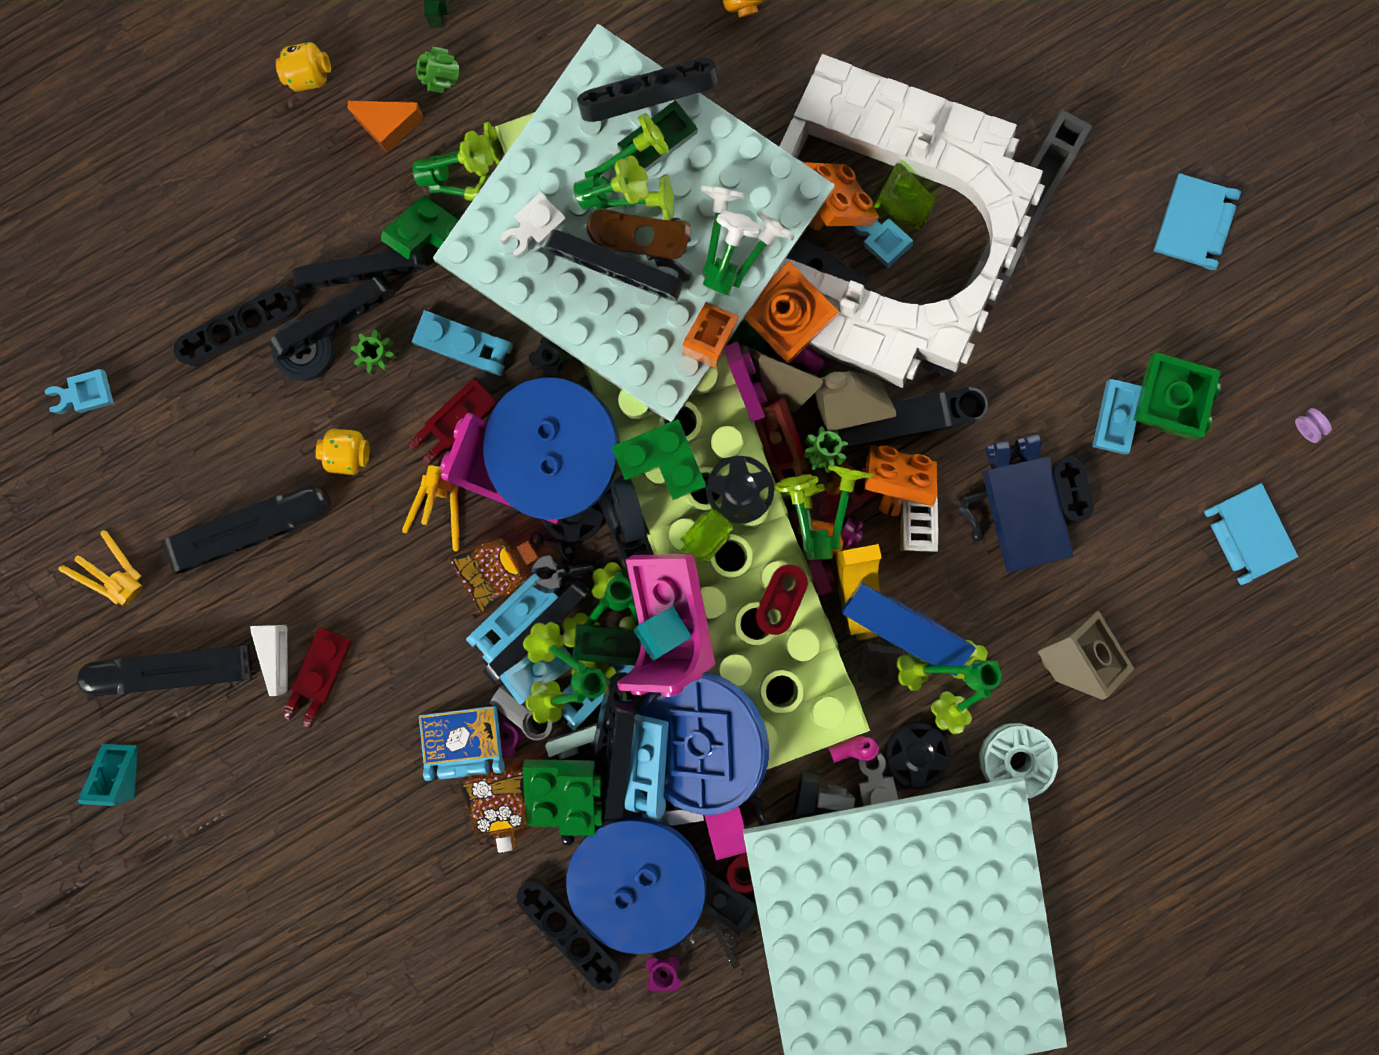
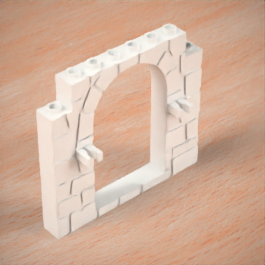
(940, 144)

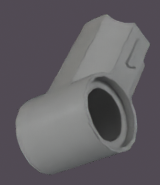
(519, 714)

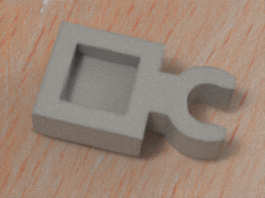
(876, 787)

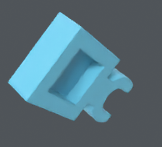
(885, 241)
(85, 392)

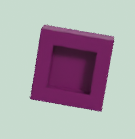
(821, 576)

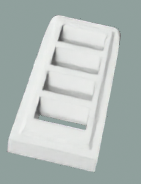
(906, 543)
(272, 654)

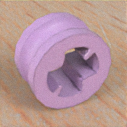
(1313, 425)

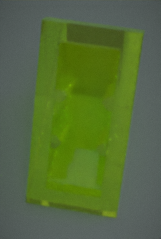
(905, 198)

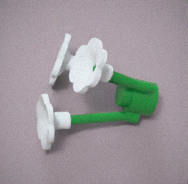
(721, 273)

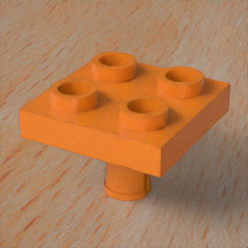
(847, 202)
(790, 312)
(900, 478)

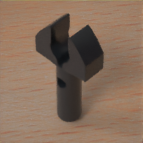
(558, 572)

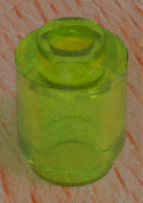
(706, 536)

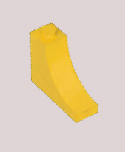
(851, 568)

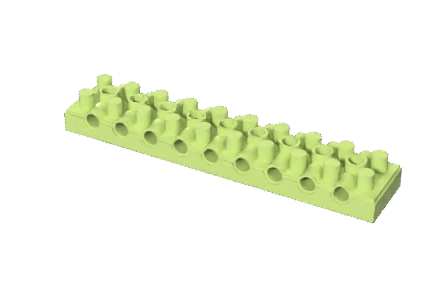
(823, 697)

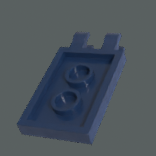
(1025, 506)

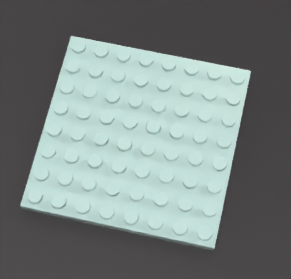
(598, 319)
(909, 927)

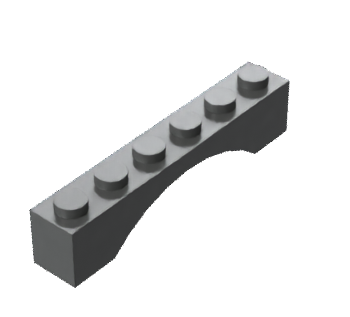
(1054, 158)

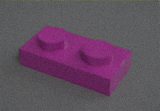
(742, 369)

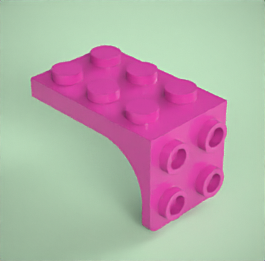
(466, 462)
(656, 586)

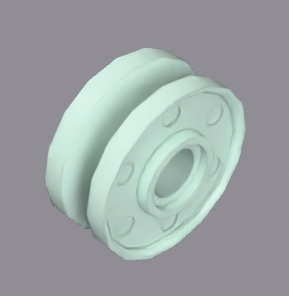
(1011, 738)

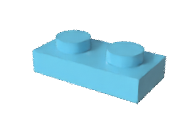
(1116, 416)
(526, 673)

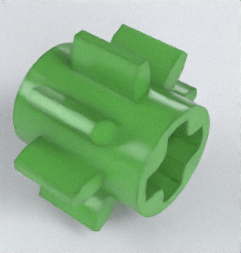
(437, 70)
(382, 351)
(830, 442)

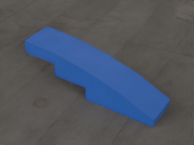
(906, 628)

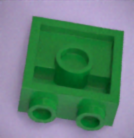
(1177, 396)
(563, 795)

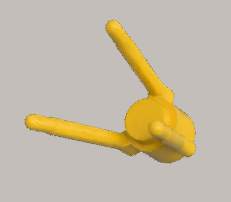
(435, 487)
(119, 587)

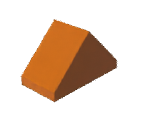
(387, 120)
(709, 335)

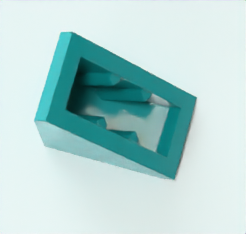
(662, 633)
(111, 776)

